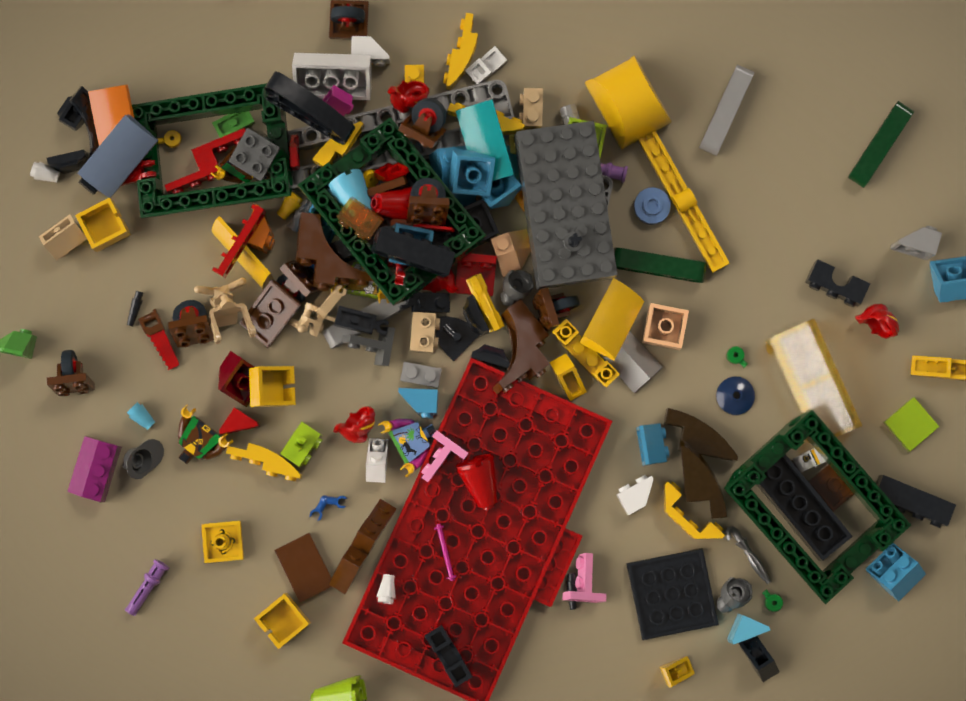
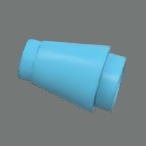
(141, 416)

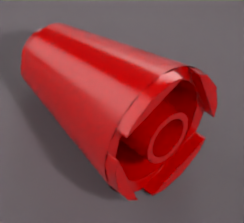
(392, 203)
(480, 479)

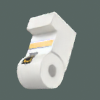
(808, 460)

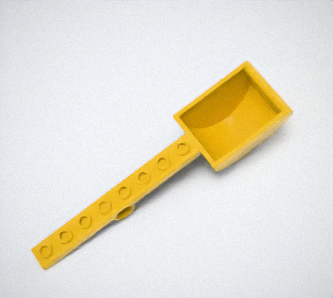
(635, 115)

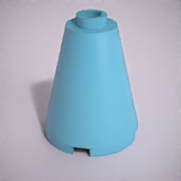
(350, 185)

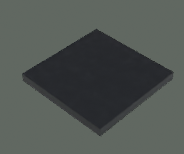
(672, 594)

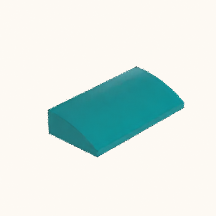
(484, 135)

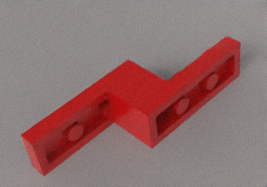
(206, 162)

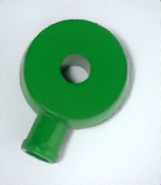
(740, 356)
(770, 598)

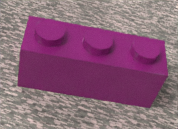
(94, 469)

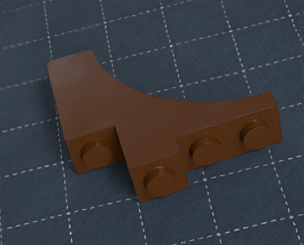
(329, 268)
(526, 340)
(362, 546)

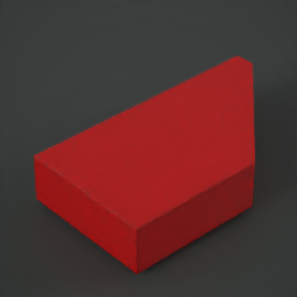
(294, 152)

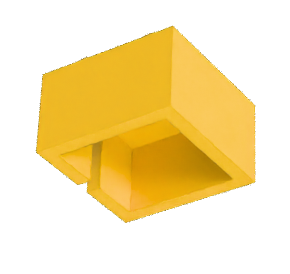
(103, 224)
(267, 386)
(283, 619)

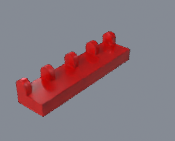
(240, 241)

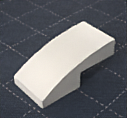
(486, 66)

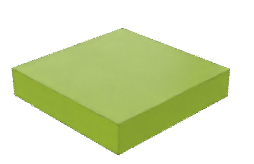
(911, 424)

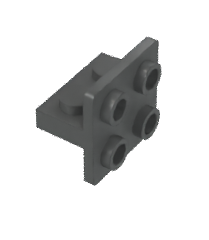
(254, 154)

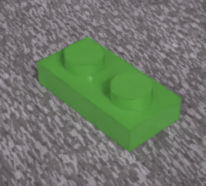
(232, 123)

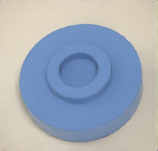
(652, 206)

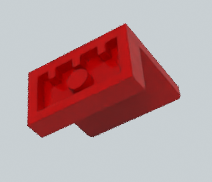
(473, 265)

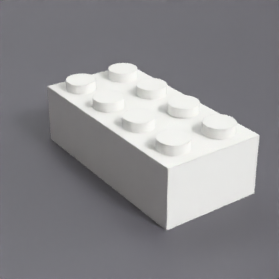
(322, 71)

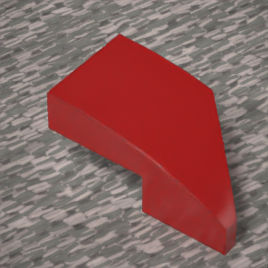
(390, 172)

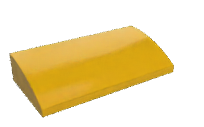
(247, 258)
(612, 320)

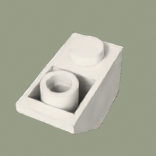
(368, 46)
(377, 460)
(636, 496)

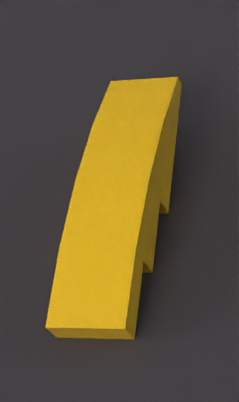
(938, 367)

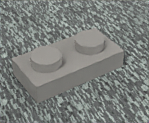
(421, 374)

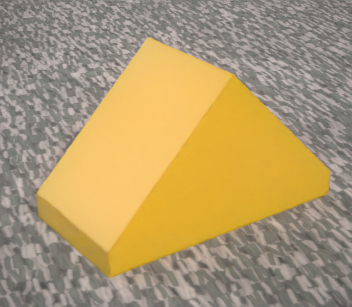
(677, 671)

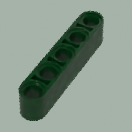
(881, 144)
(660, 265)

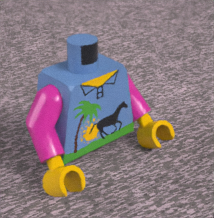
(410, 441)

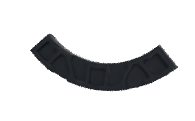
(81, 102)

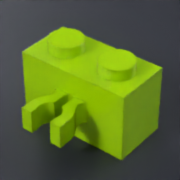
(302, 444)

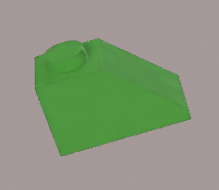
(19, 343)

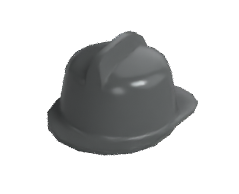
(143, 459)

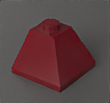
(235, 378)

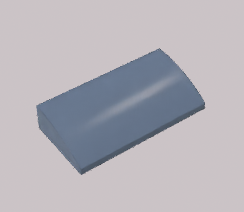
(118, 156)

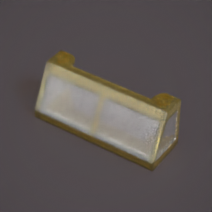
(814, 376)

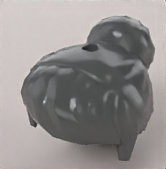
(523, 283)
(742, 591)

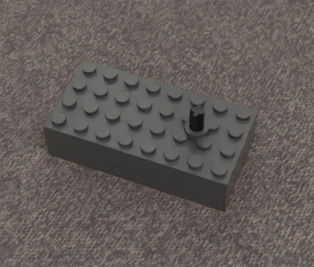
(565, 205)

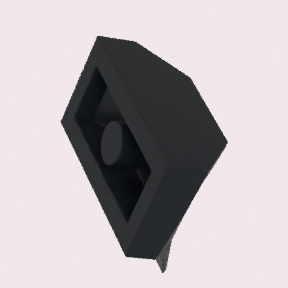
(70, 116)
(68, 162)
(474, 317)
(491, 355)

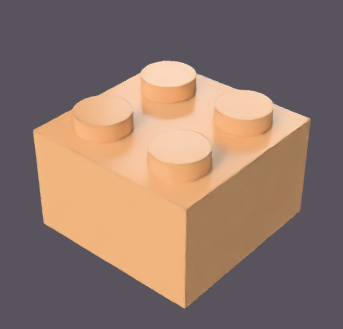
(665, 326)

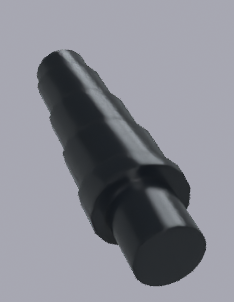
(135, 307)
(571, 587)

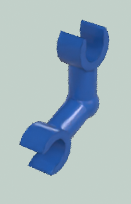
(324, 500)

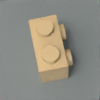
(532, 108)
(63, 237)
(424, 332)

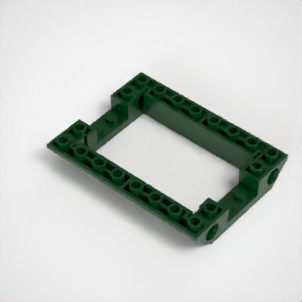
(150, 114)
(382, 139)
(880, 535)

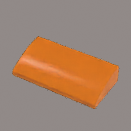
(109, 108)

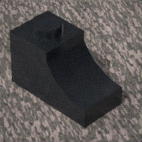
(759, 658)

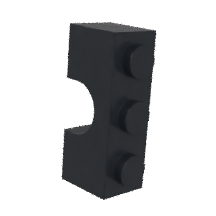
(821, 279)
(448, 655)

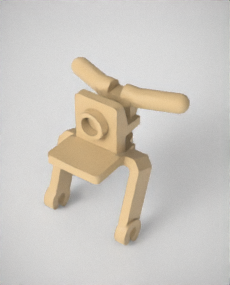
(321, 306)
(224, 310)

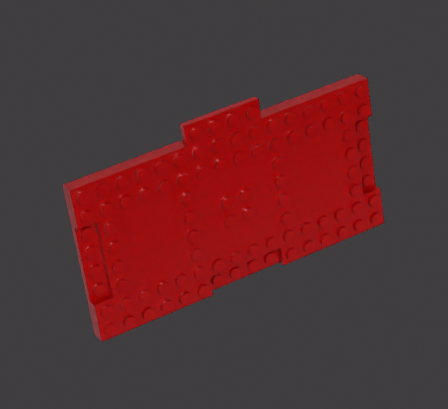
(498, 554)

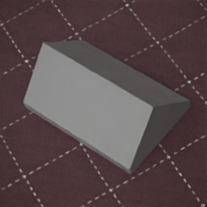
(634, 363)

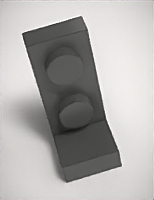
(381, 347)

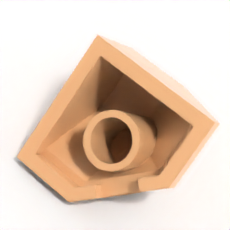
(511, 250)

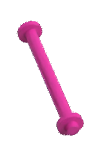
(445, 552)

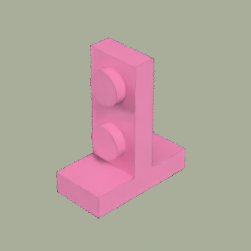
(441, 454)
(584, 582)

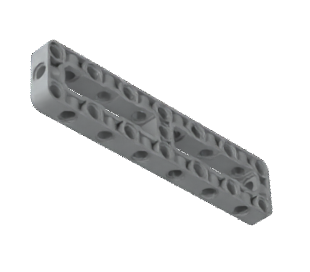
(371, 119)

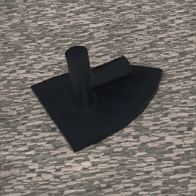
(454, 336)

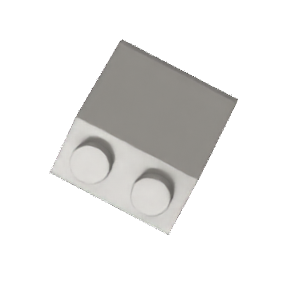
(920, 243)

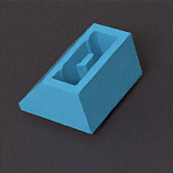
(896, 571)

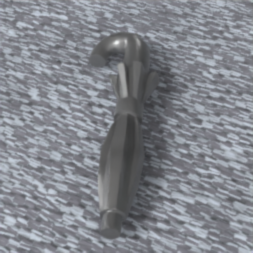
(742, 542)

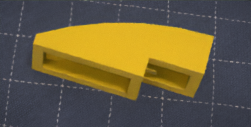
(332, 148)

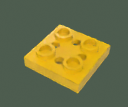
(212, 533)

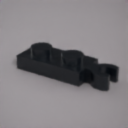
(428, 303)
(359, 321)

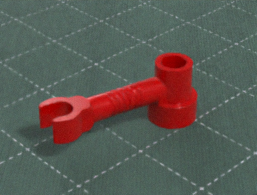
(400, 274)

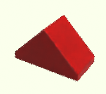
(237, 422)

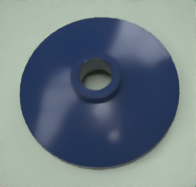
(725, 395)

